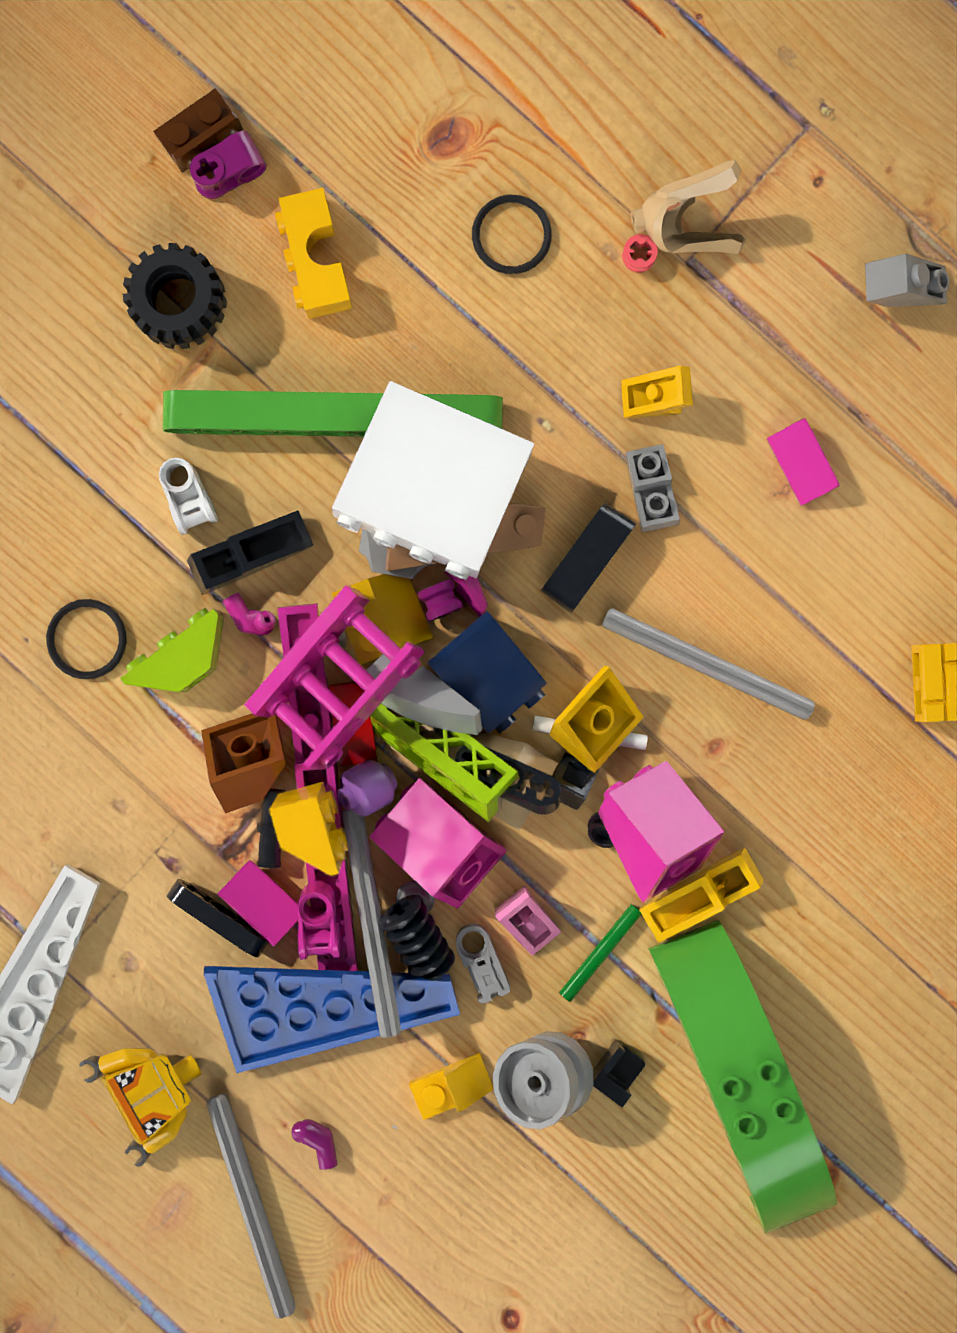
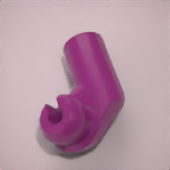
(319, 1138)

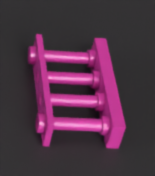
(297, 670)

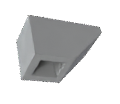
(906, 282)

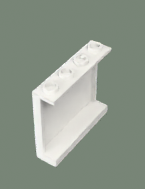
(431, 481)

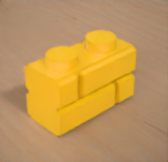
(935, 682)

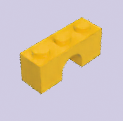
(306, 221)

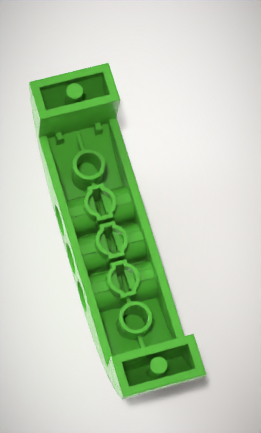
(745, 1076)

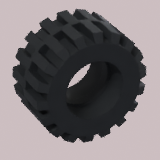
(158, 270)

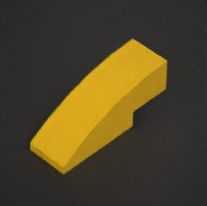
(702, 895)

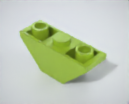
(181, 658)

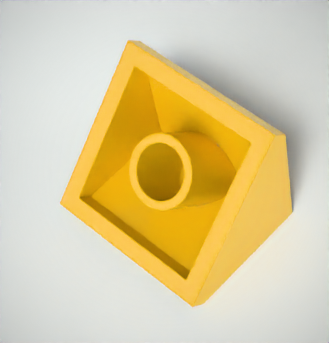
(597, 720)

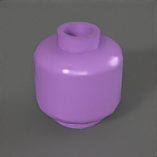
(367, 787)

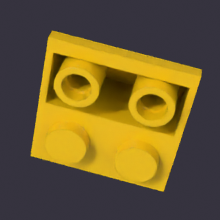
(308, 827)

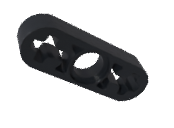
(538, 782)
(217, 917)

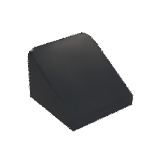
(574, 781)

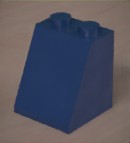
(489, 673)

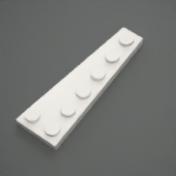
(37, 973)

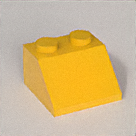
(393, 610)

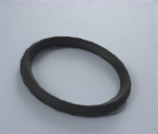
(511, 199)
(121, 634)

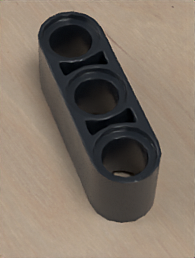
(588, 557)

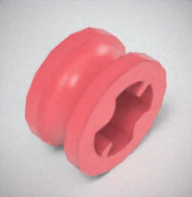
(640, 264)

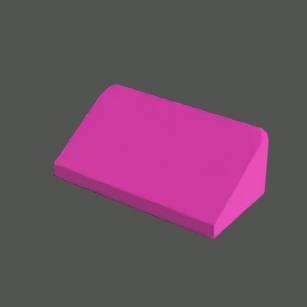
(803, 461)
(260, 902)

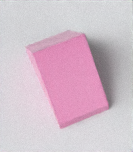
(527, 920)

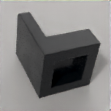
(617, 1072)

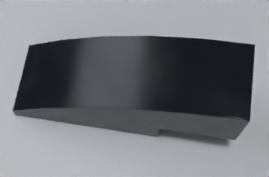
(249, 552)

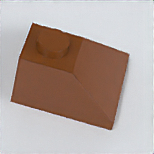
(243, 759)

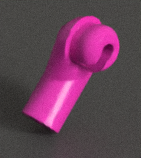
(248, 620)

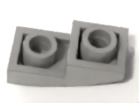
(652, 488)

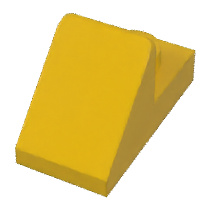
(657, 393)
(451, 1086)

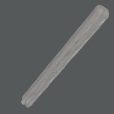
(708, 664)
(372, 933)
(251, 1206)

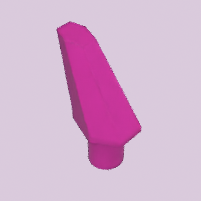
(471, 592)

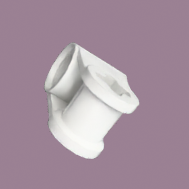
(187, 497)

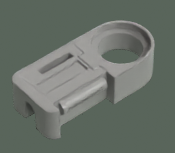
(483, 965)

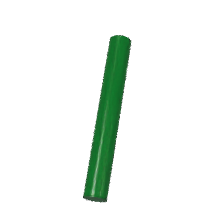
(600, 953)

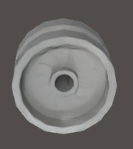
(543, 1080)

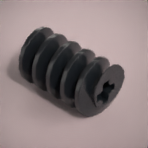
(417, 938)

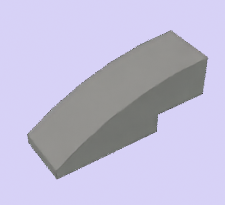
(429, 701)

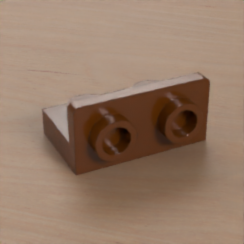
(197, 129)

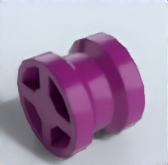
(440, 600)

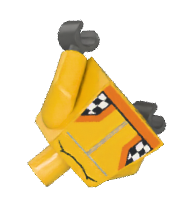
(146, 1094)

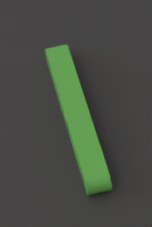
(296, 412)

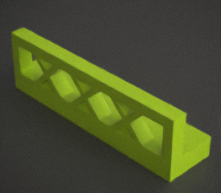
(440, 767)

